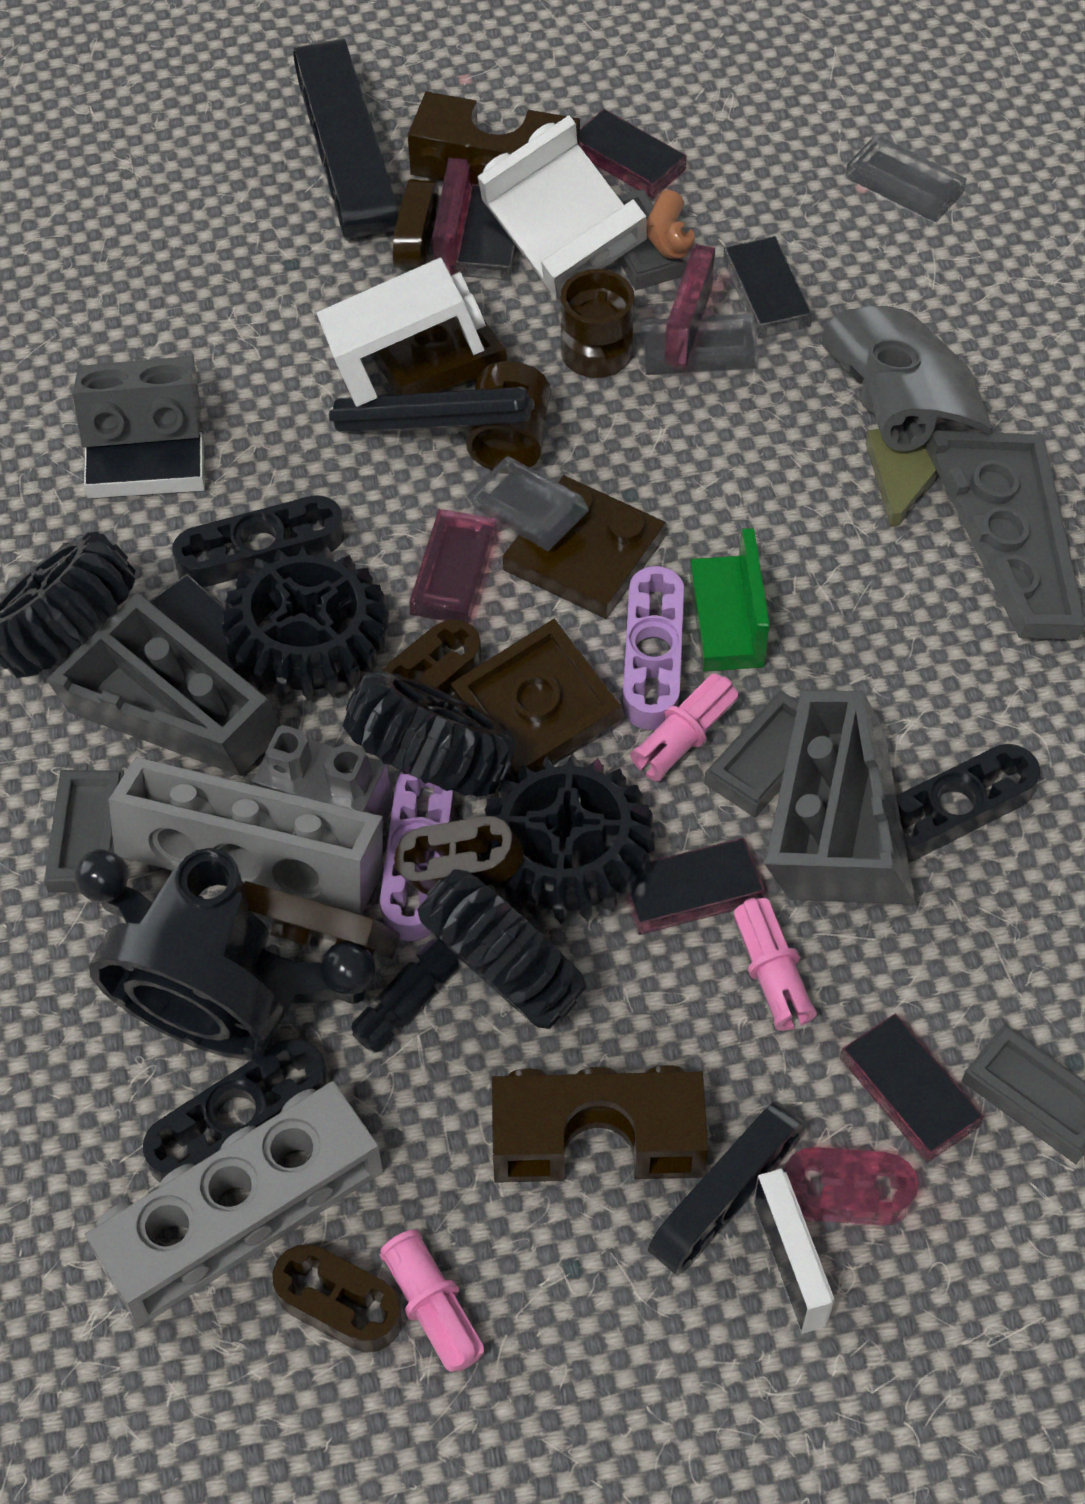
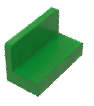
(731, 608)

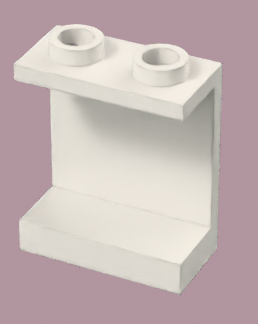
(559, 206)
(395, 313)

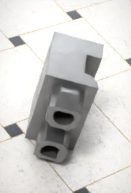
(325, 773)

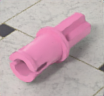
(685, 726)
(773, 963)
(432, 1301)

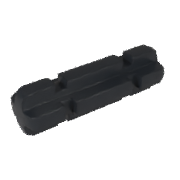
(404, 996)

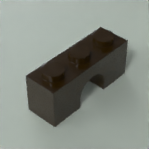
(449, 129)
(653, 1111)

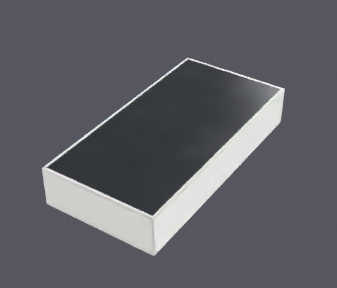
(145, 468)
(793, 1250)

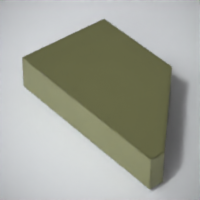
(899, 475)

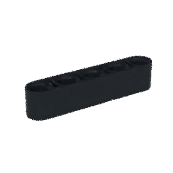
(345, 139)

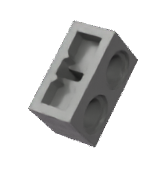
(137, 401)

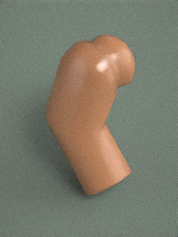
(664, 230)

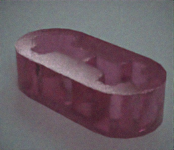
(848, 1184)

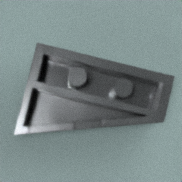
(165, 689)
(838, 807)

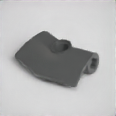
(904, 374)

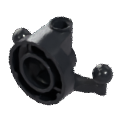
(203, 963)

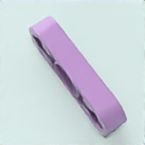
(641, 626)
(404, 820)

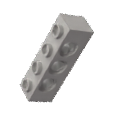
(273, 836)
(221, 1237)

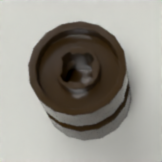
(597, 323)
(520, 441)

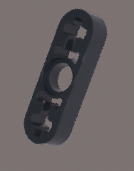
(271, 520)
(971, 780)
(182, 1122)
(726, 1188)

